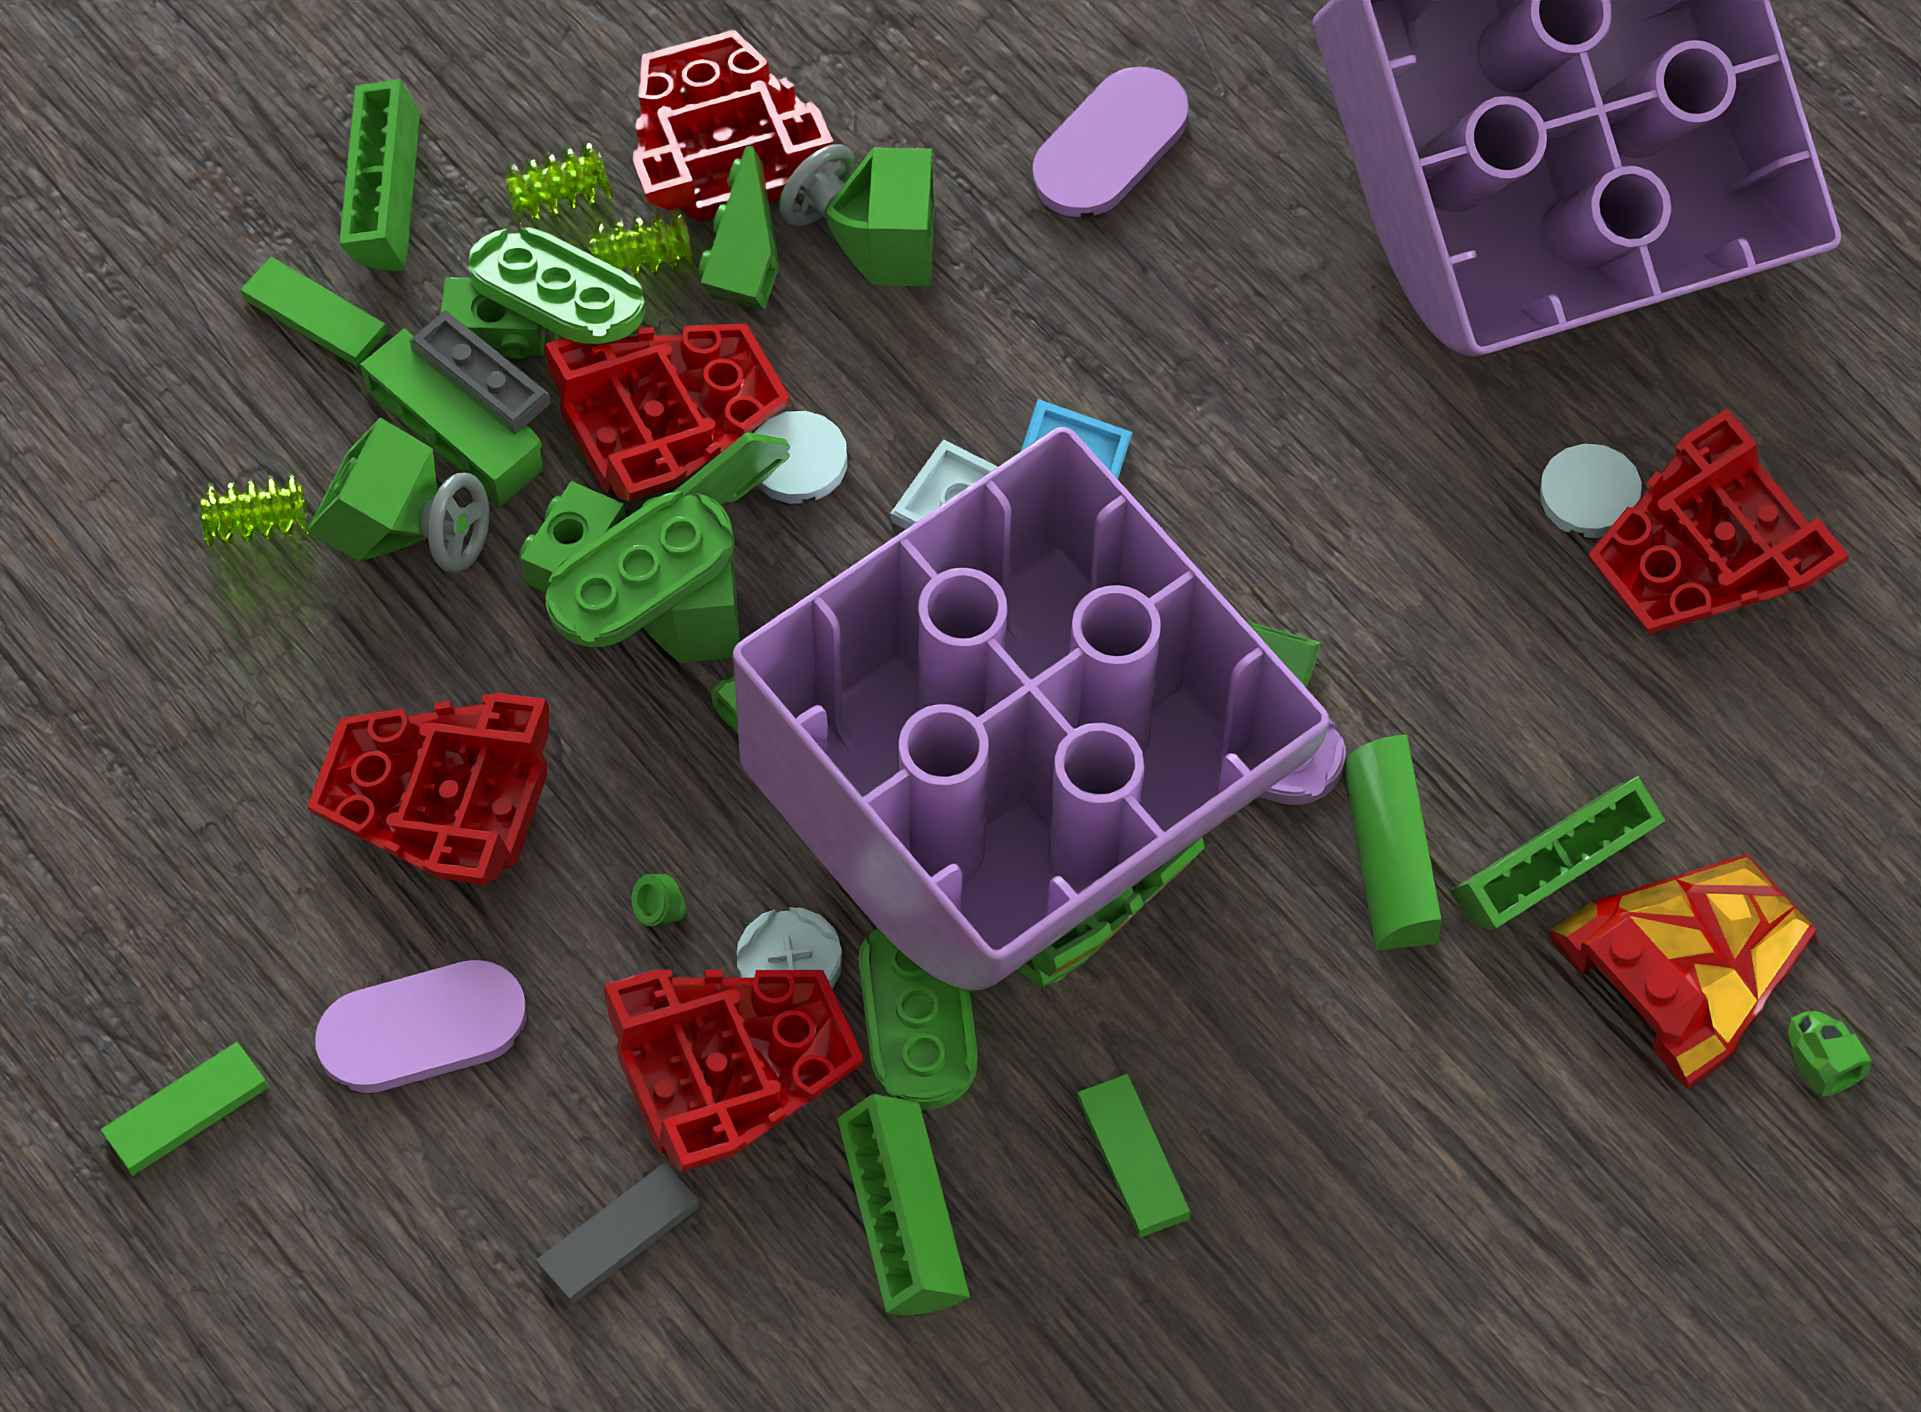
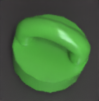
(658, 900)

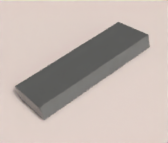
(480, 372)
(618, 1233)

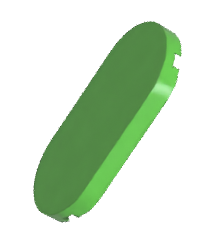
(556, 285)
(639, 569)
(915, 1028)

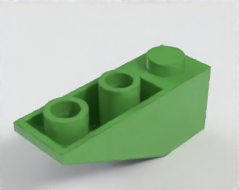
(744, 251)

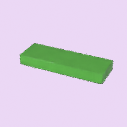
(314, 311)
(184, 1108)
(1133, 1155)

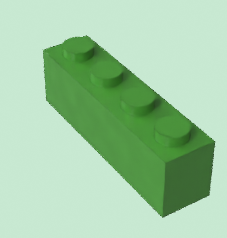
(451, 420)

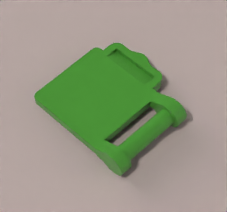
(738, 468)

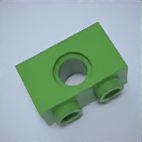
(509, 336)
(575, 515)

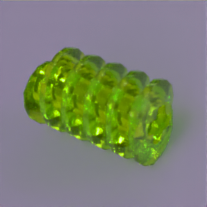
(556, 181)
(643, 243)
(253, 509)

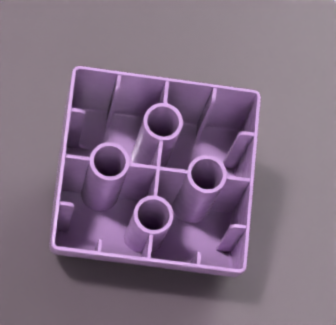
(1572, 154)
(1014, 714)

